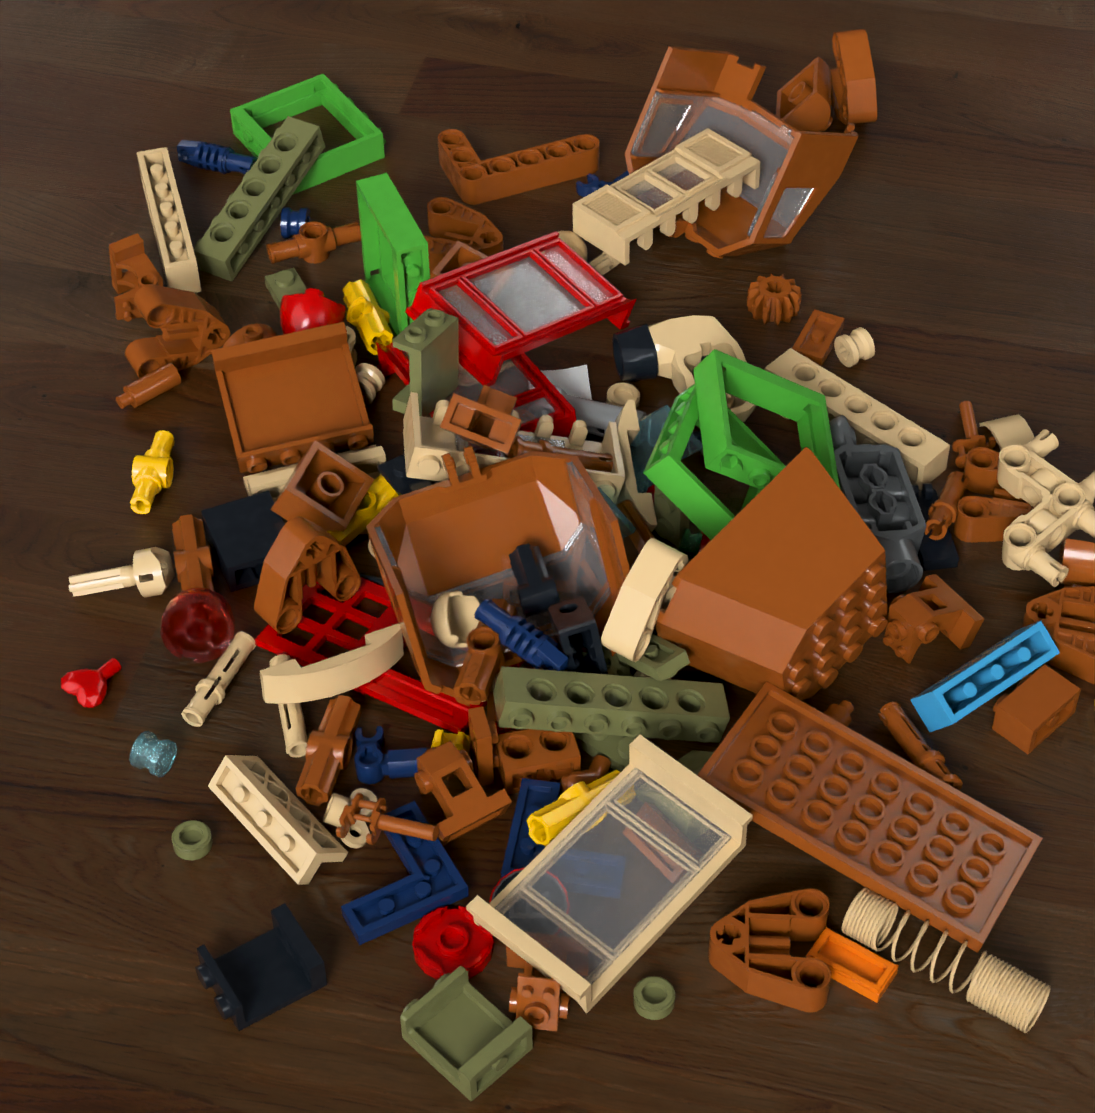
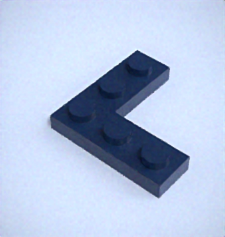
(520, 847)
(431, 885)

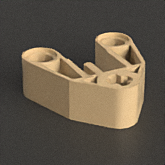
(641, 598)

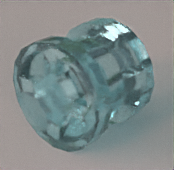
(153, 754)

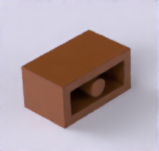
(1035, 708)

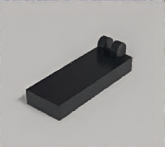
(934, 553)

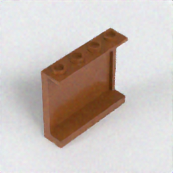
(289, 394)

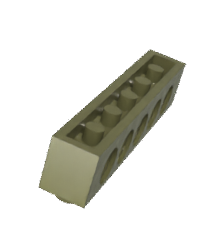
(259, 198)
(610, 705)

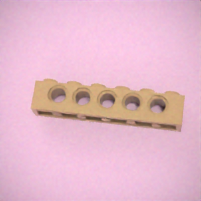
(168, 220)
(873, 422)

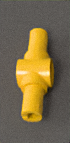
(152, 472)

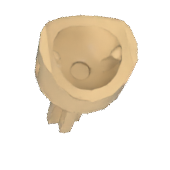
(150, 571)

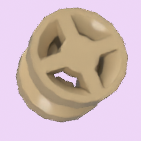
(854, 347)
(370, 381)

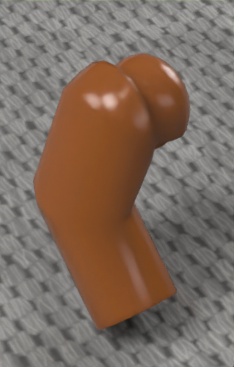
(598, 768)

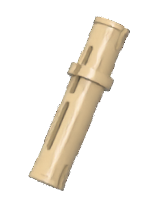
(199, 707)
(292, 720)

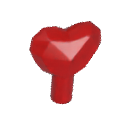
(89, 684)

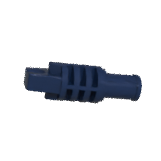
(213, 157)
(522, 637)

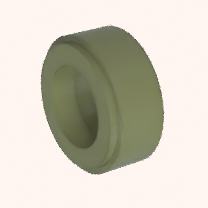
(192, 840)
(654, 998)

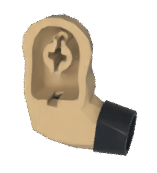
(673, 351)

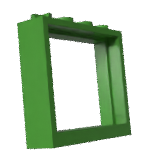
(301, 97)
(392, 246)
(726, 374)
(679, 482)

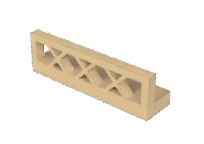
(274, 480)
(275, 817)

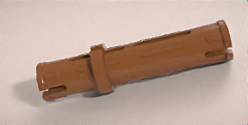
(944, 509)

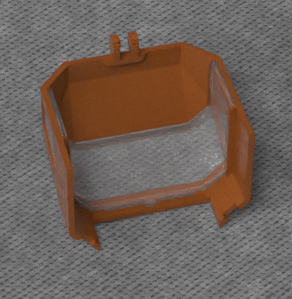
(796, 167)
(462, 537)

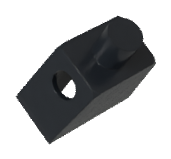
(576, 627)

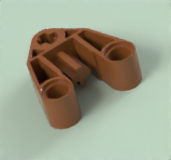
(853, 79)
(453, 222)
(188, 327)
(982, 517)
(300, 558)
(1071, 624)
(754, 948)

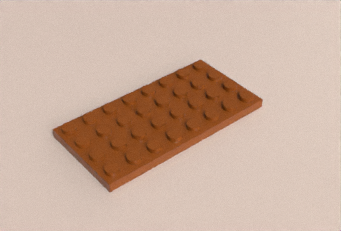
(871, 815)

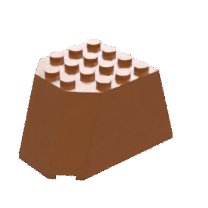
(782, 588)

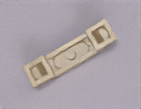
(627, 429)
(335, 675)

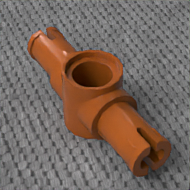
(313, 242)

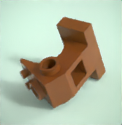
(130, 255)
(484, 422)
(918, 619)
(467, 809)
(537, 997)

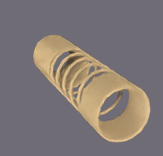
(993, 984)

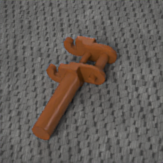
(972, 436)
(382, 822)

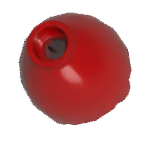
(309, 311)

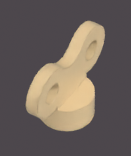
(335, 808)

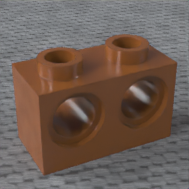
(536, 756)

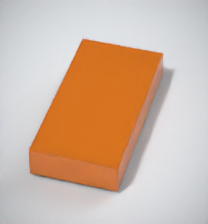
(854, 964)

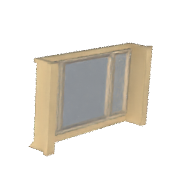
(617, 874)

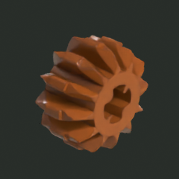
(774, 299)

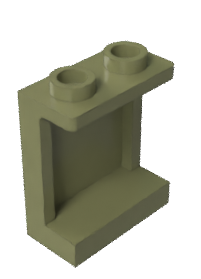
(433, 359)
(464, 1034)

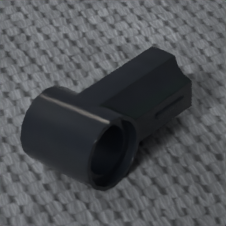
(534, 587)

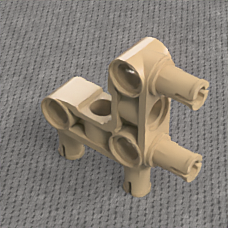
(1058, 507)

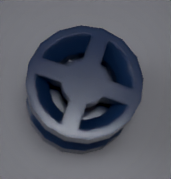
(293, 220)

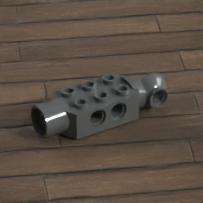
(884, 498)

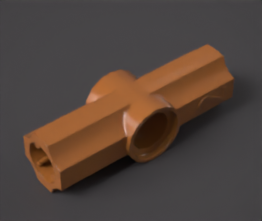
(192, 555)
(482, 660)
(328, 750)

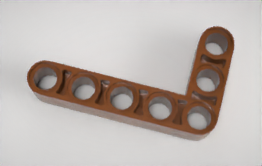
(517, 171)

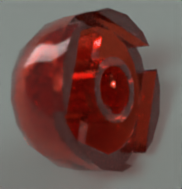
(198, 624)

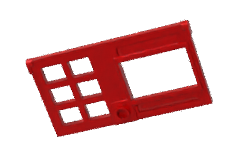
(389, 687)

